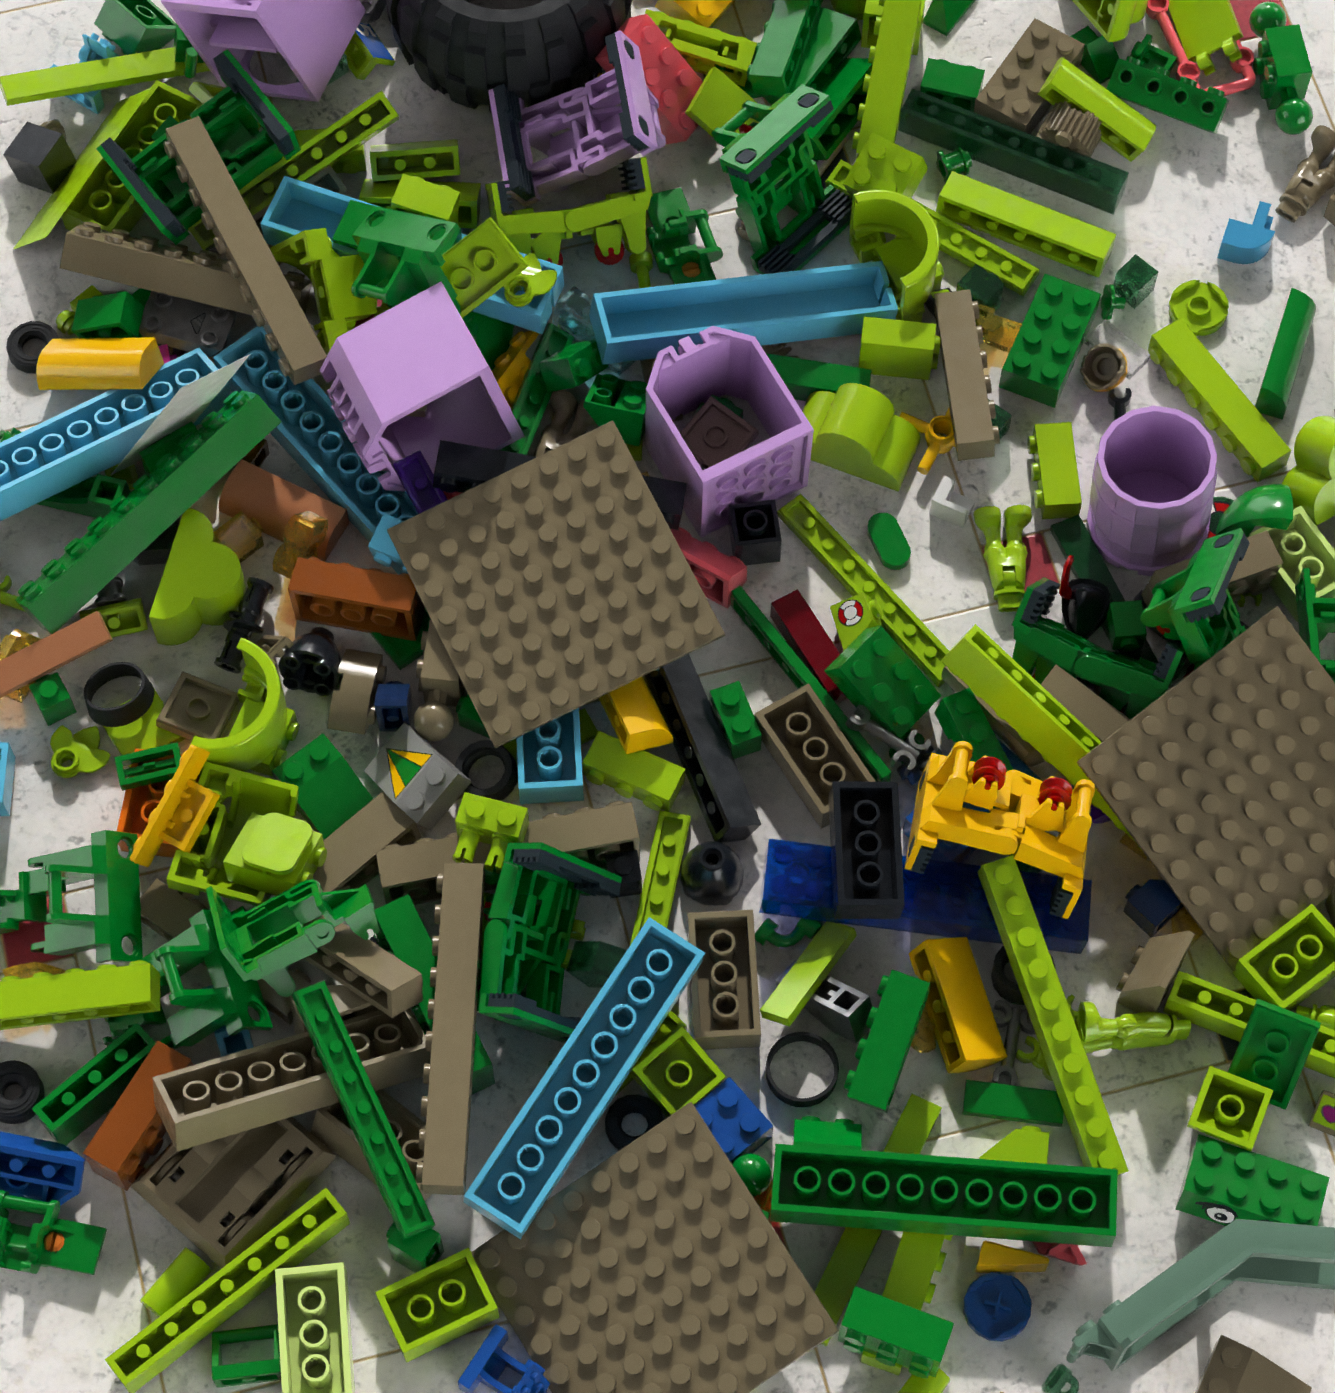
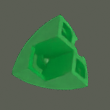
(1261, 506)

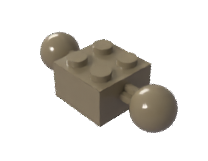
(439, 686)

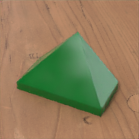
(945, 14)

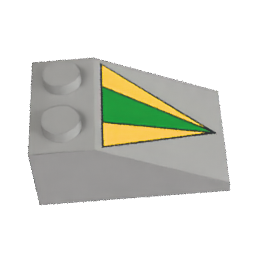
(417, 777)

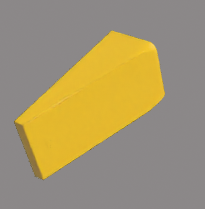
(1005, 1259)

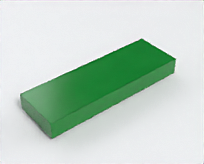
(1012, 1103)

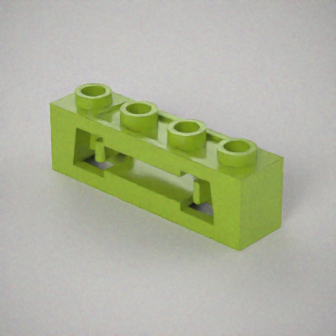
(702, 46)

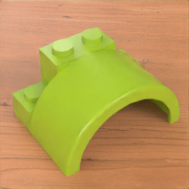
(909, 257)
(331, 281)
(263, 724)
(204, 864)

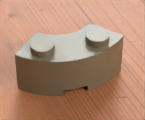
(353, 702)

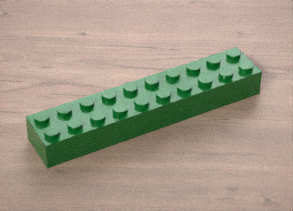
(147, 510)
(944, 1195)

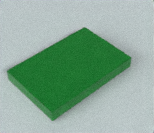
(1274, 1049)

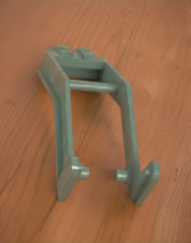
(1237, 1252)

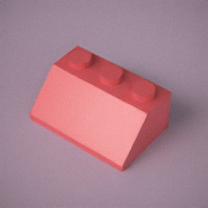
(713, 570)

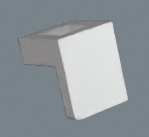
(949, 504)

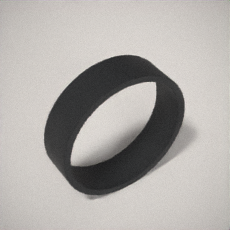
(806, 1037)

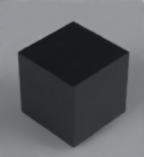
(40, 157)
(755, 532)

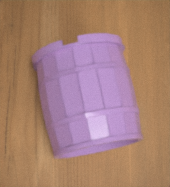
(1152, 489)

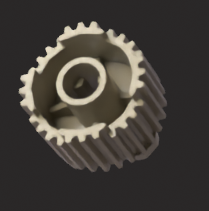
(1071, 129)

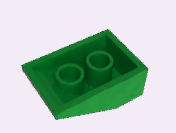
(326, 785)

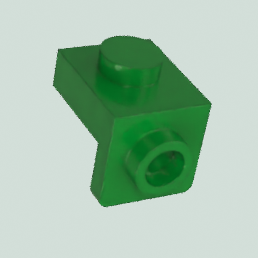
(1152, 56)

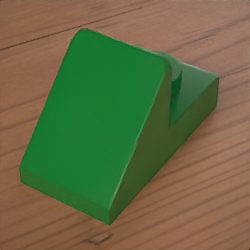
(1098, 55)

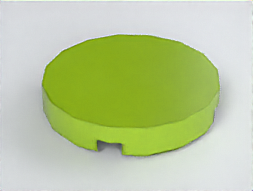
(1200, 306)

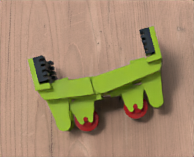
(588, 219)

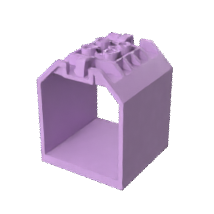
(410, 360)
(739, 368)

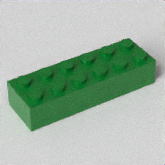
(407, 938)

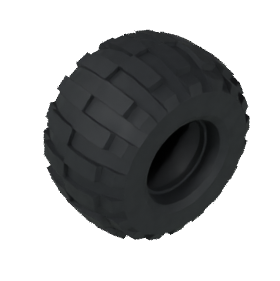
(527, 49)

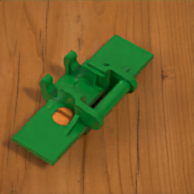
(670, 242)
(51, 1243)

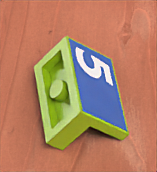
(366, 51)

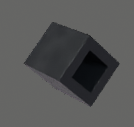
(628, 867)

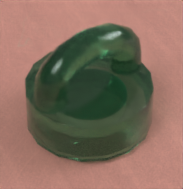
(1058, 1378)

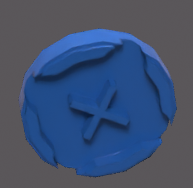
(997, 1306)

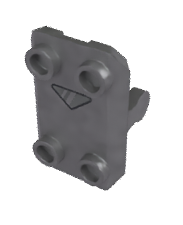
(186, 324)

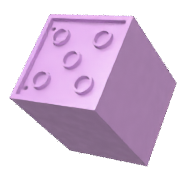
(305, 33)

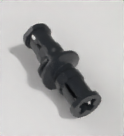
(243, 623)

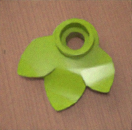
(531, 281)
(79, 748)

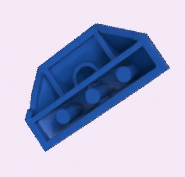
(39, 1168)

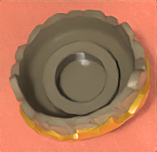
(1104, 367)

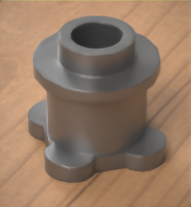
(111, 593)

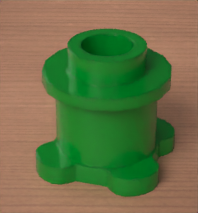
(956, 161)

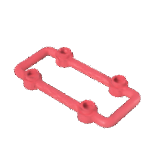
(1158, 11)

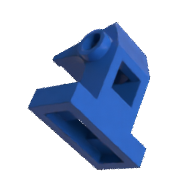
(491, 1362)

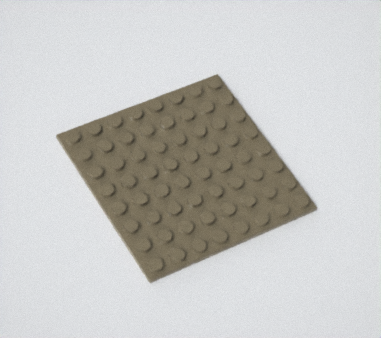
(555, 583)
(1233, 785)
(656, 1275)

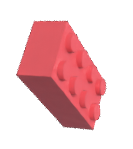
(665, 75)

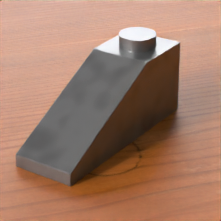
(839, 1007)

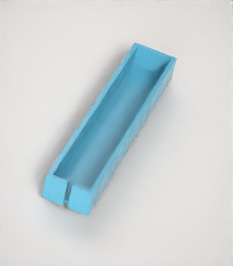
(307, 207)
(767, 306)

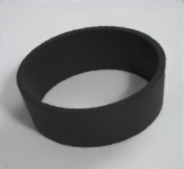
(127, 712)

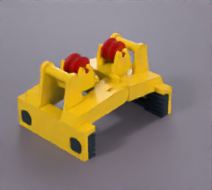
(1016, 825)

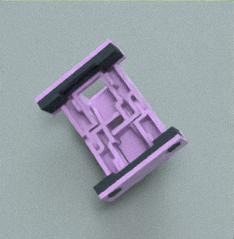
(581, 152)

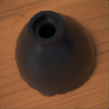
(311, 663)
(711, 883)

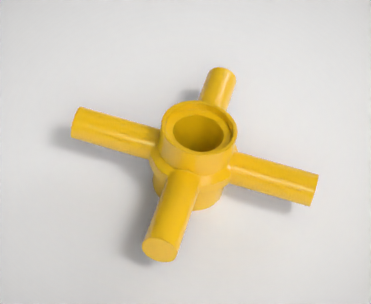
(935, 444)

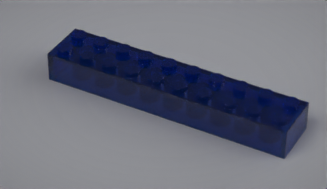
(940, 902)

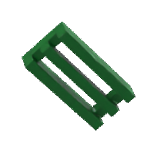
(145, 755)

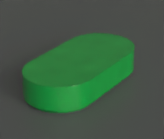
(888, 541)

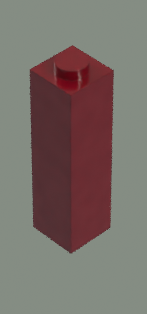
(806, 638)

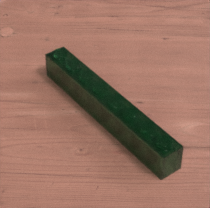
(1013, 151)

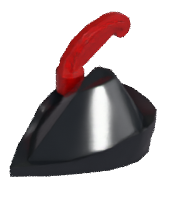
(1083, 602)

